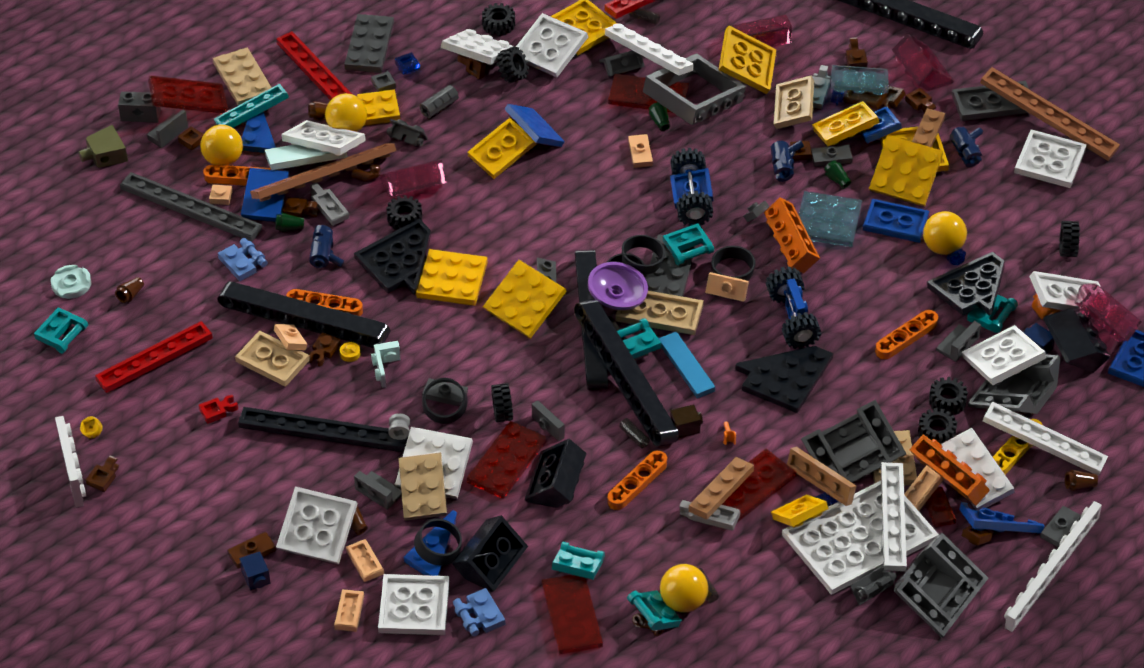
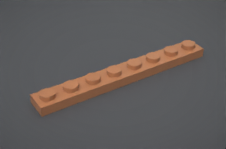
(1049, 113)
(316, 174)

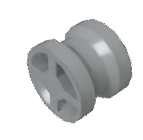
(399, 426)

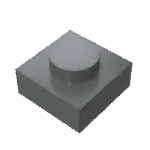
(383, 82)
(755, 210)

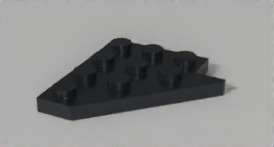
(397, 257)
(971, 285)
(785, 377)

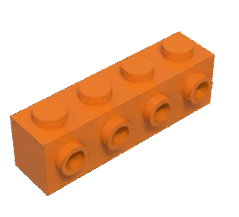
(791, 235)
(955, 474)

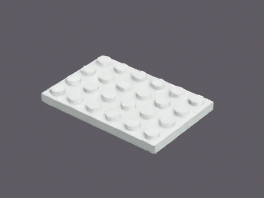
(849, 539)

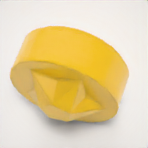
(350, 351)
(91, 427)

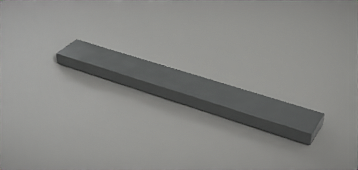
(191, 206)

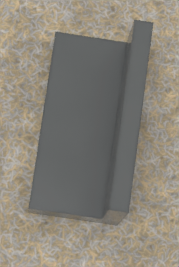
(622, 62)
(168, 129)
(959, 340)
(377, 489)

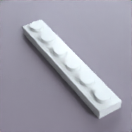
(649, 49)
(1045, 438)
(893, 517)

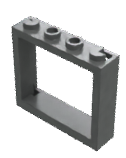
(657, 88)

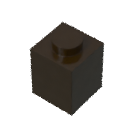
(686, 420)

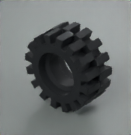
(498, 12)
(512, 64)
(403, 205)
(1069, 238)
(948, 387)
(502, 402)
(940, 419)

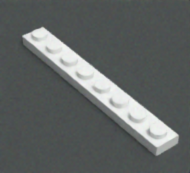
(1048, 571)

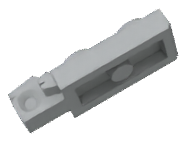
(821, 87)
(328, 204)
(723, 517)

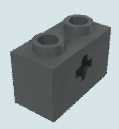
(138, 107)

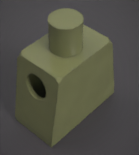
(104, 148)

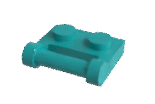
(685, 239)
(985, 320)
(56, 325)
(641, 343)
(578, 561)
(654, 610)

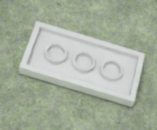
(323, 137)
(1057, 290)
(971, 450)
(71, 461)

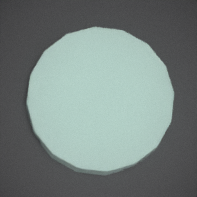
(71, 281)

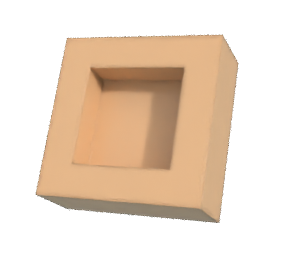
(220, 194)

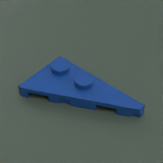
(257, 135)
(997, 521)
(437, 541)

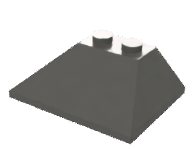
(1022, 391)
(856, 444)
(940, 584)

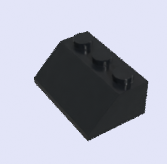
(1077, 339)
(556, 475)
(490, 553)

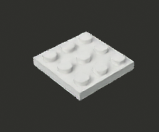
(551, 44)
(475, 46)
(1050, 158)
(1004, 355)
(454, 452)
(316, 525)
(414, 604)

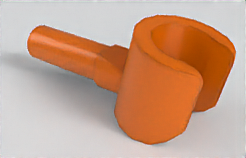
(729, 436)

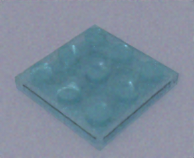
(859, 79)
(830, 218)

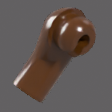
(367, 175)
(640, 622)

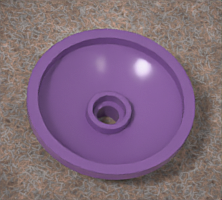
(617, 285)

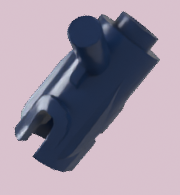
(966, 145)
(782, 159)
(321, 248)

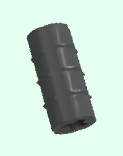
(439, 101)

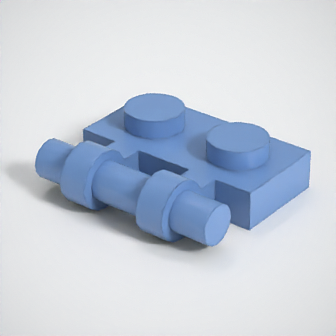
(238, 263)
(485, 609)

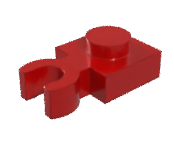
(216, 410)

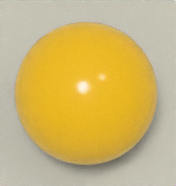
(346, 112)
(221, 145)
(944, 232)
(683, 588)

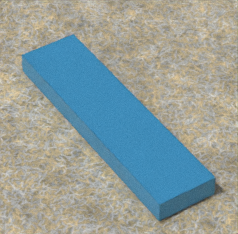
(687, 365)

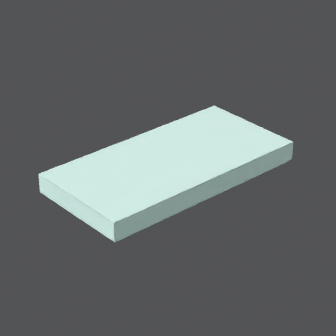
(297, 155)

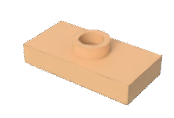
(640, 150)
(727, 286)
(290, 337)
(923, 487)
(364, 560)
(349, 610)

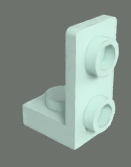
(384, 353)

